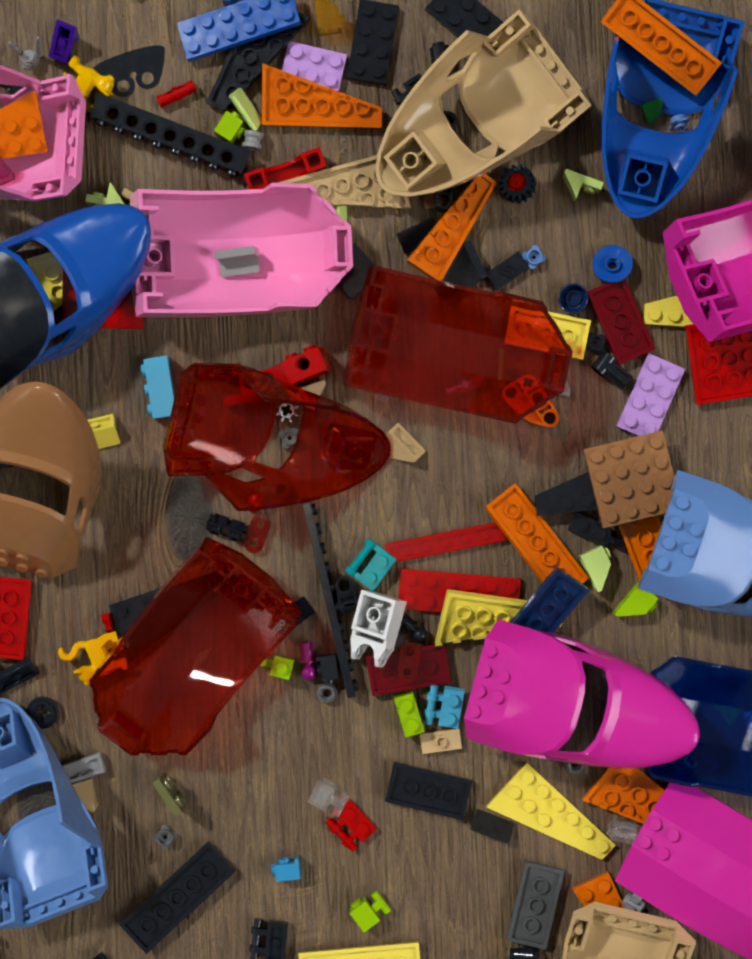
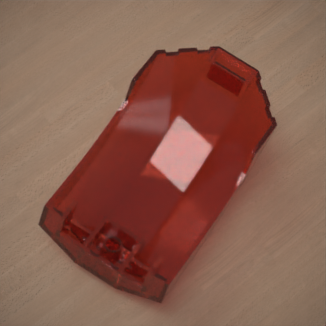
(455, 346)
(190, 651)

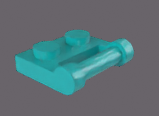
(377, 567)

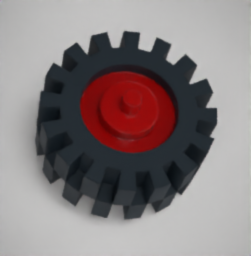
(517, 184)

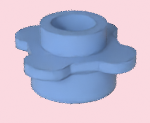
(679, 123)
(536, 252)

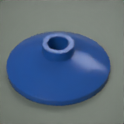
(612, 255)

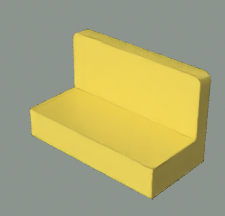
(105, 430)

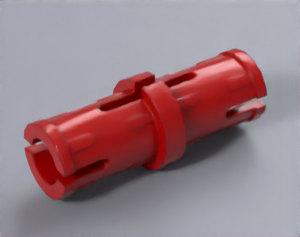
(176, 94)

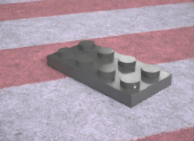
(535, 904)

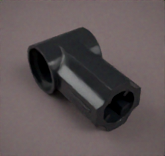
(607, 367)

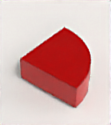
(107, 619)

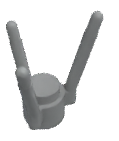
(28, 57)

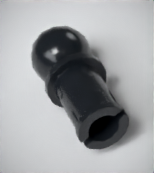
(418, 633)

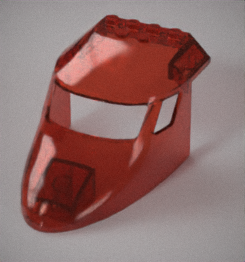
(226, 418)

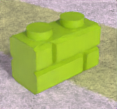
(409, 714)

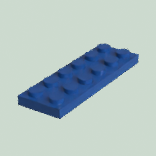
(236, 26)

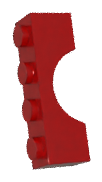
(302, 165)

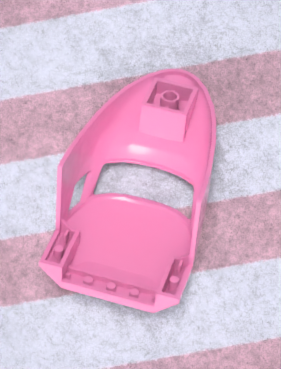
(63, 118)

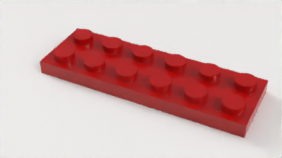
(427, 589)

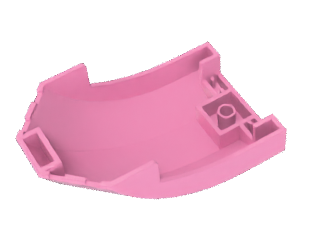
(298, 239)

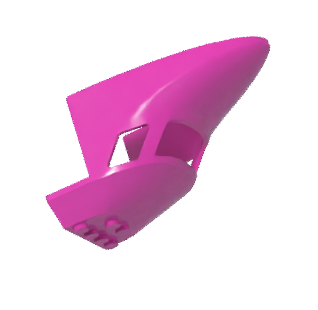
(534, 690)

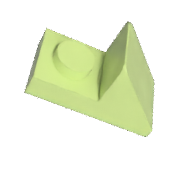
(576, 181)
(100, 199)

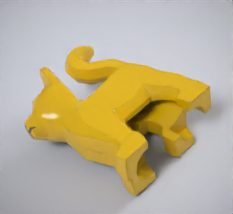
(90, 78)
(97, 651)

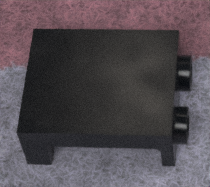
(466, 267)

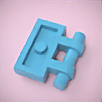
(450, 708)

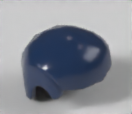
(573, 298)

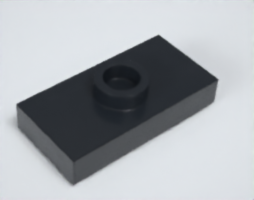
(507, 271)

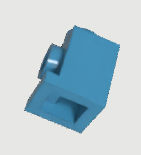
(286, 869)

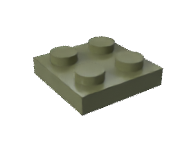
(166, 789)

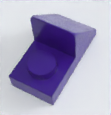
(63, 41)

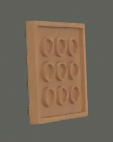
(630, 478)

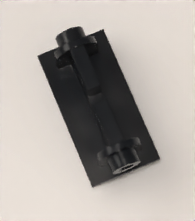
(218, 526)

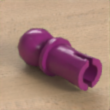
(308, 671)

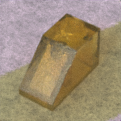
(328, 18)

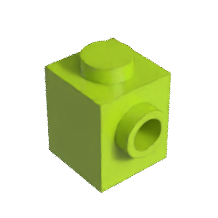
(230, 127)

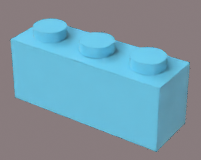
(159, 386)

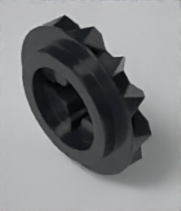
(50, 706)

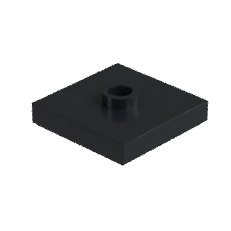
(353, 281)

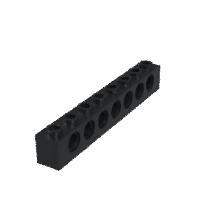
(104, 105)

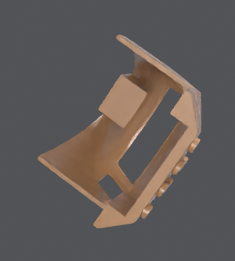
(50, 436)

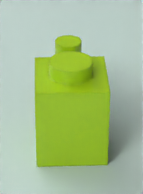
(280, 666)
(365, 913)

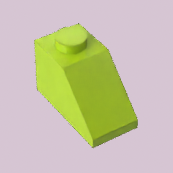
(636, 603)

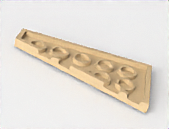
(352, 185)

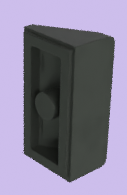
(492, 826)

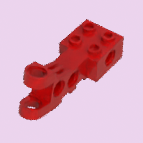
(293, 369)

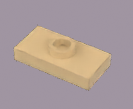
(440, 740)

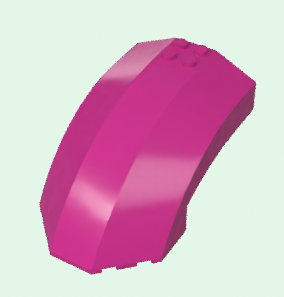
(713, 269)
(696, 865)

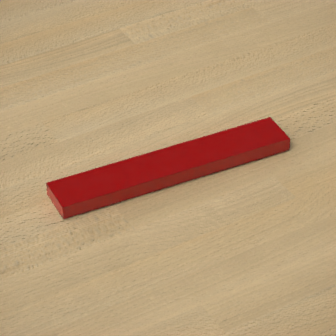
(445, 542)

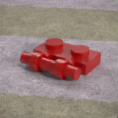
(356, 821)

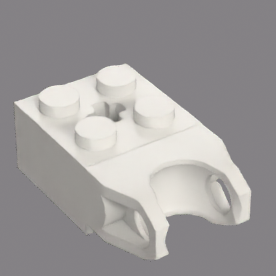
(376, 625)

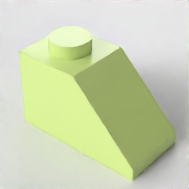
(596, 565)

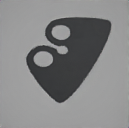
(140, 61)

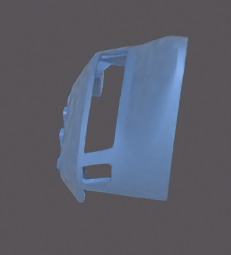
(703, 548)
(51, 856)

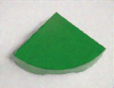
(652, 109)

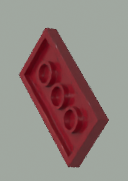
(620, 321)
(432, 670)

